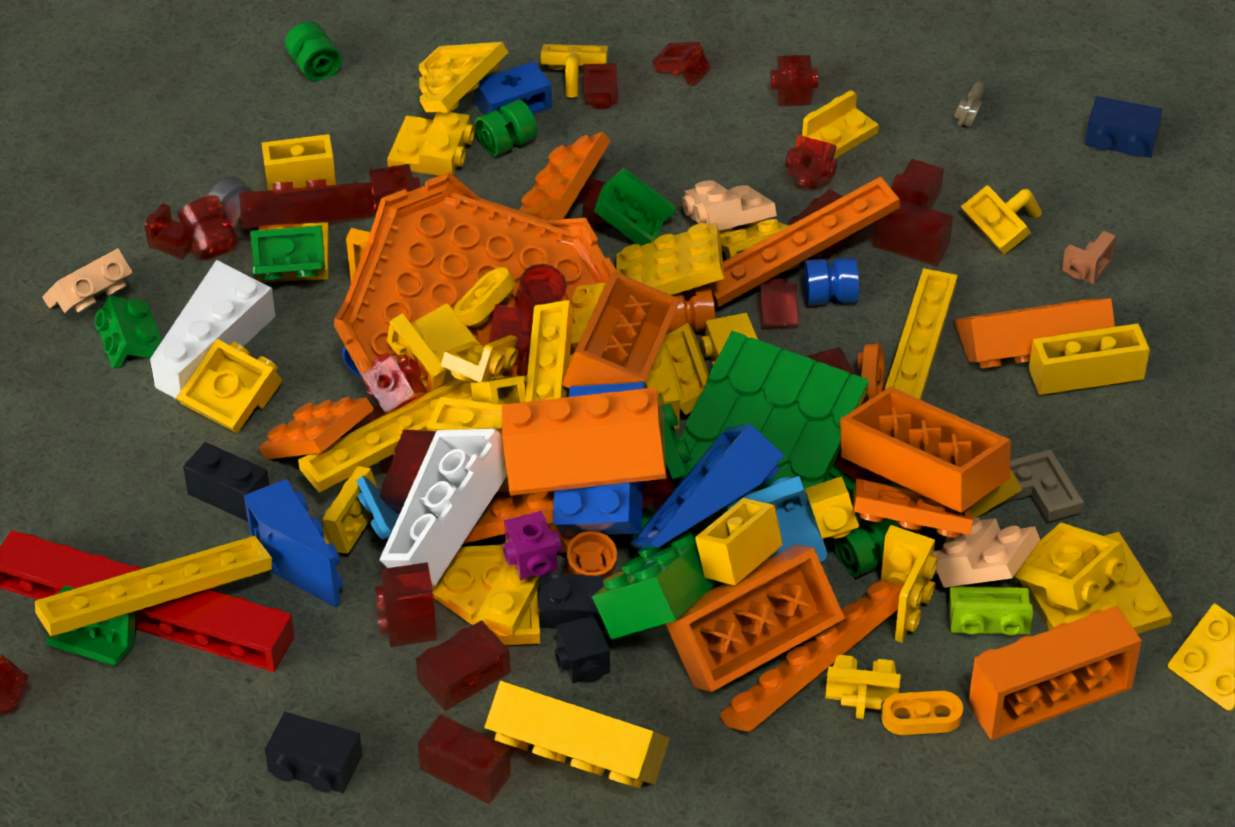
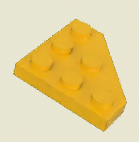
(456, 71)
(468, 583)

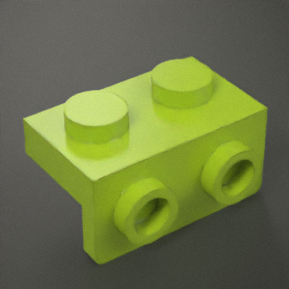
(990, 610)

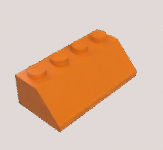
(1011, 333)
(584, 441)

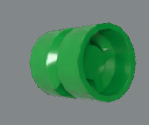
(313, 51)
(508, 127)
(863, 546)

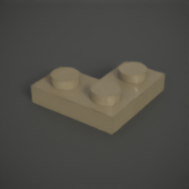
(1048, 484)

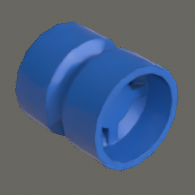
(831, 281)

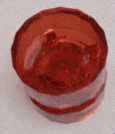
(206, 223)
(539, 286)

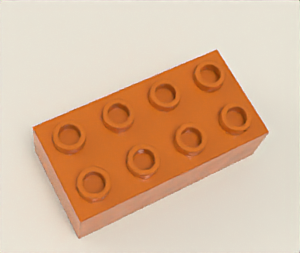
(622, 334)
(925, 449)
(755, 620)
(1054, 672)

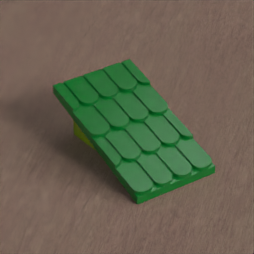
(782, 397)

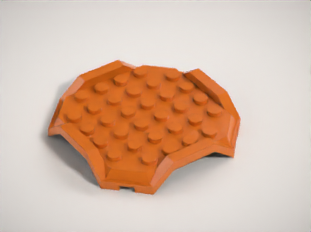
(438, 245)

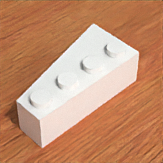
(222, 308)
(447, 499)

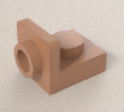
(1092, 261)

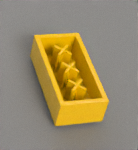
(572, 731)

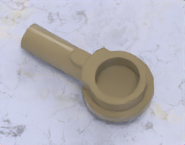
(968, 109)

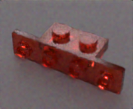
(306, 204)

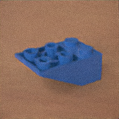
(294, 540)

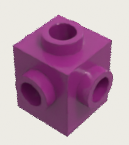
(531, 545)

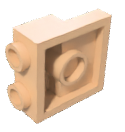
(728, 208)
(84, 284)
(985, 553)

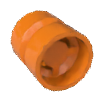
(694, 308)
(591, 555)

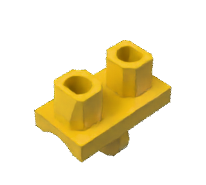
(861, 687)

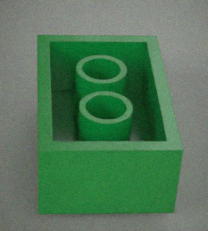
(653, 588)

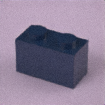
(1123, 127)

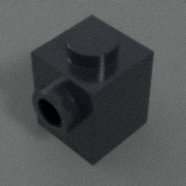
(582, 650)

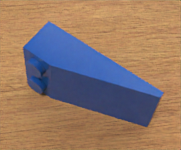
(726, 471)
(600, 508)

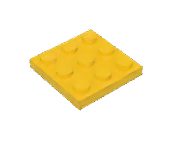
(675, 261)
(1132, 595)

